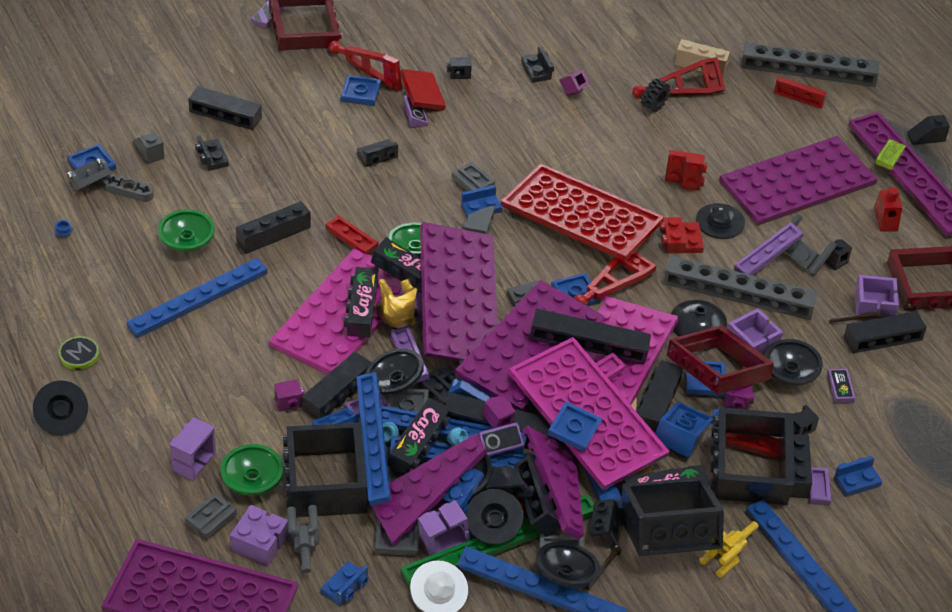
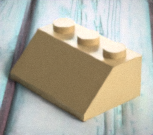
(691, 52)

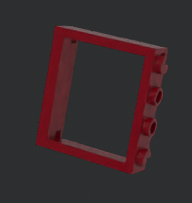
(303, 40)
(919, 257)
(757, 365)

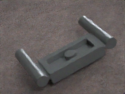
(806, 255)

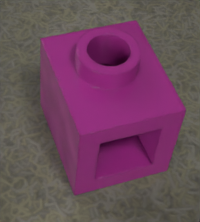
(574, 81)
(288, 395)
(739, 398)
(498, 411)

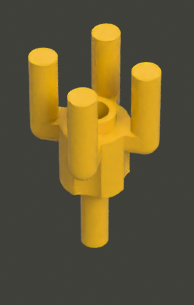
(732, 546)

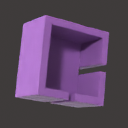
(876, 293)
(753, 329)
(193, 443)
(443, 528)
(259, 535)

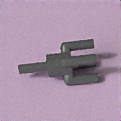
(304, 537)

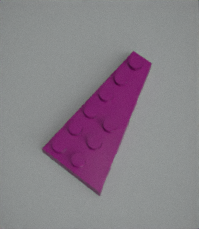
(559, 471)
(425, 486)

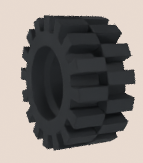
(655, 95)

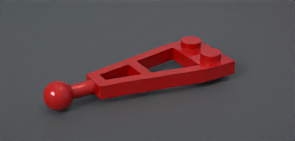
(391, 65)
(711, 74)
(636, 263)

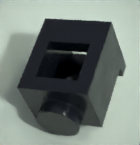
(459, 67)
(840, 255)
(804, 421)

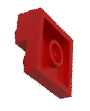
(686, 169)
(681, 236)

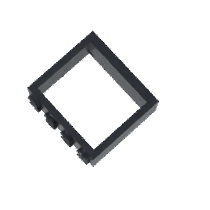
(753, 487)
(329, 498)
(672, 516)

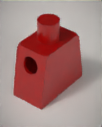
(888, 202)

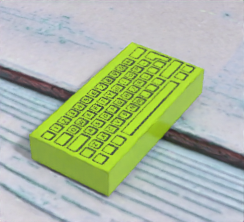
(890, 154)

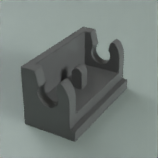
(89, 174)

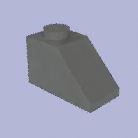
(150, 147)
(480, 221)

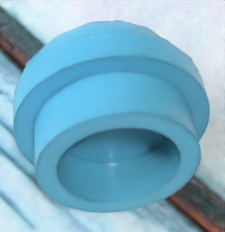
(390, 430)
(456, 436)

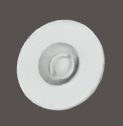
(438, 587)

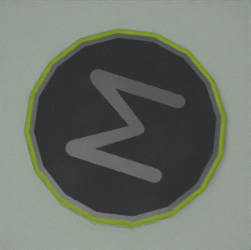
(78, 353)

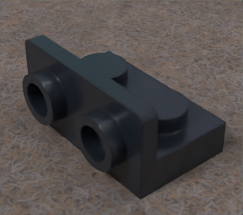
(538, 66)
(378, 152)
(211, 153)
(606, 521)

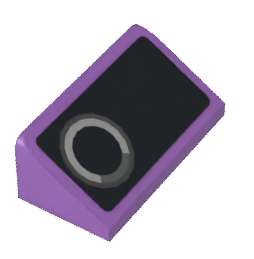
(415, 114)
(502, 439)

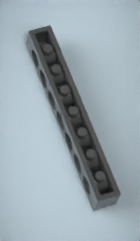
(810, 64)
(740, 287)

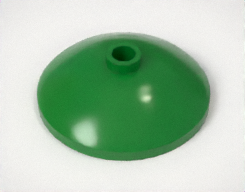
(186, 230)
(408, 237)
(252, 469)

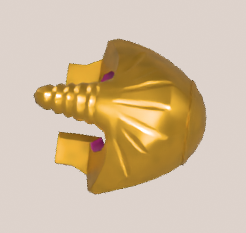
(394, 310)

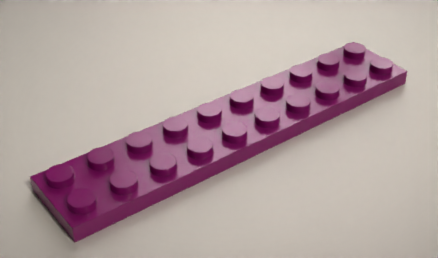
(909, 170)

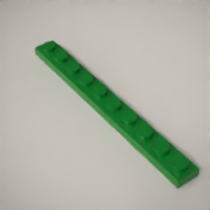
(454, 553)

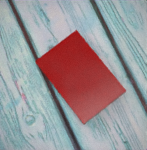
(422, 89)

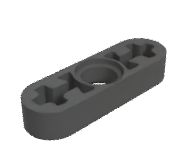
(140, 190)

